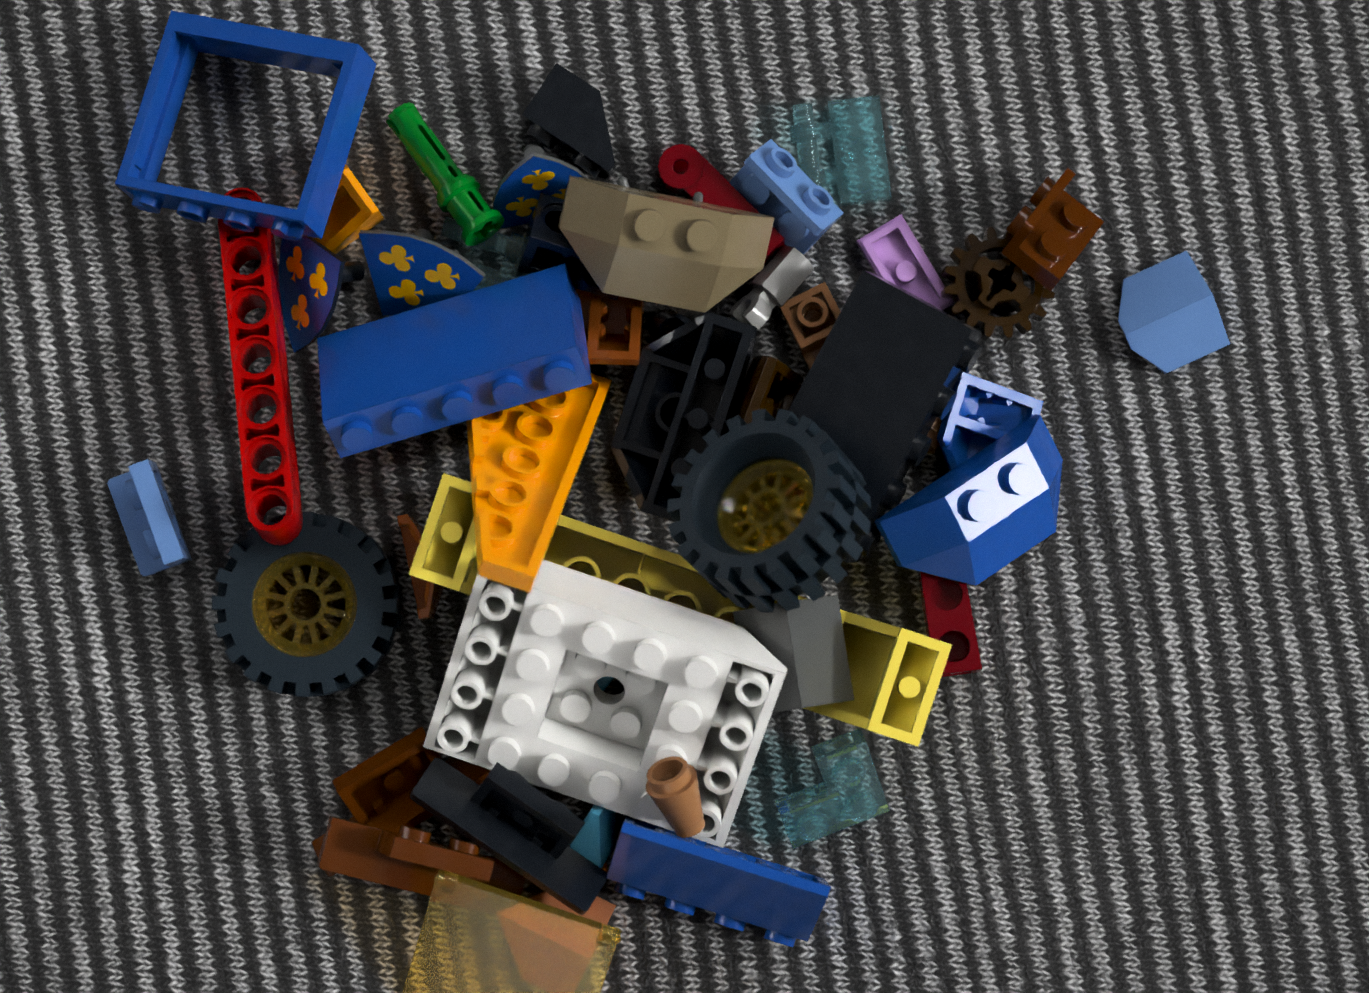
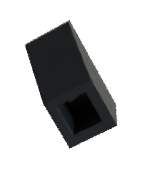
(572, 116)

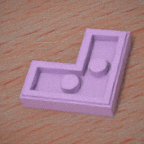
(901, 260)

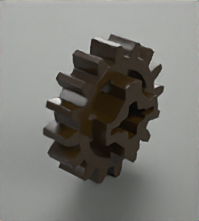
(981, 272)

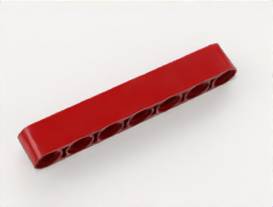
(264, 388)

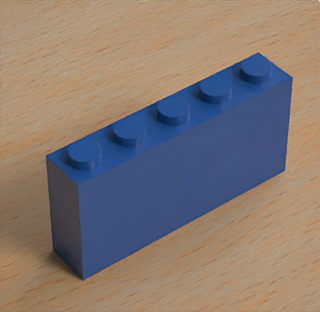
(452, 361)

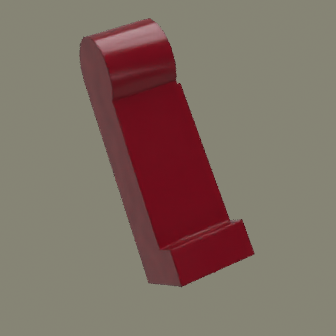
(687, 172)
(951, 620)

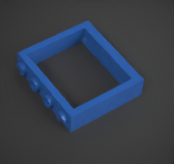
(162, 100)

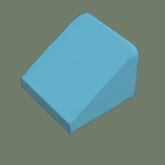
(596, 836)

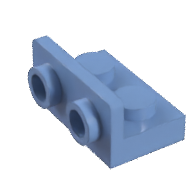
(784, 191)
(148, 518)

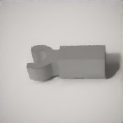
(772, 286)

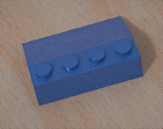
(717, 880)

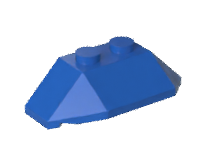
(981, 509)

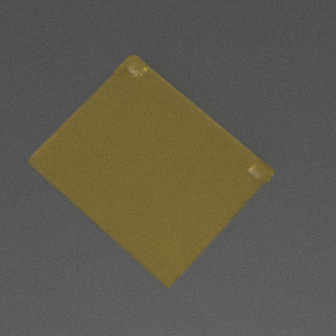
(505, 943)

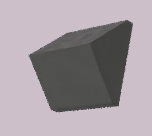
(809, 646)

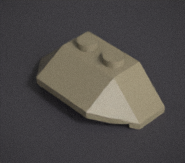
(662, 244)

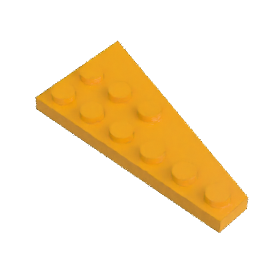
(523, 475)

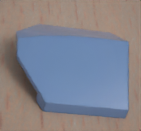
(1170, 314)

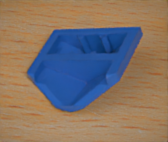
(981, 416)

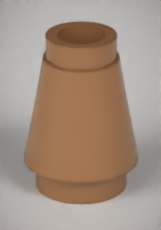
(677, 794)

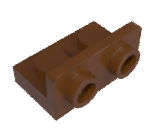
(1052, 234)

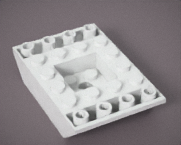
(531, 698)

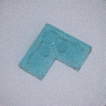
(844, 798)

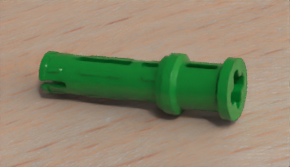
(455, 191)

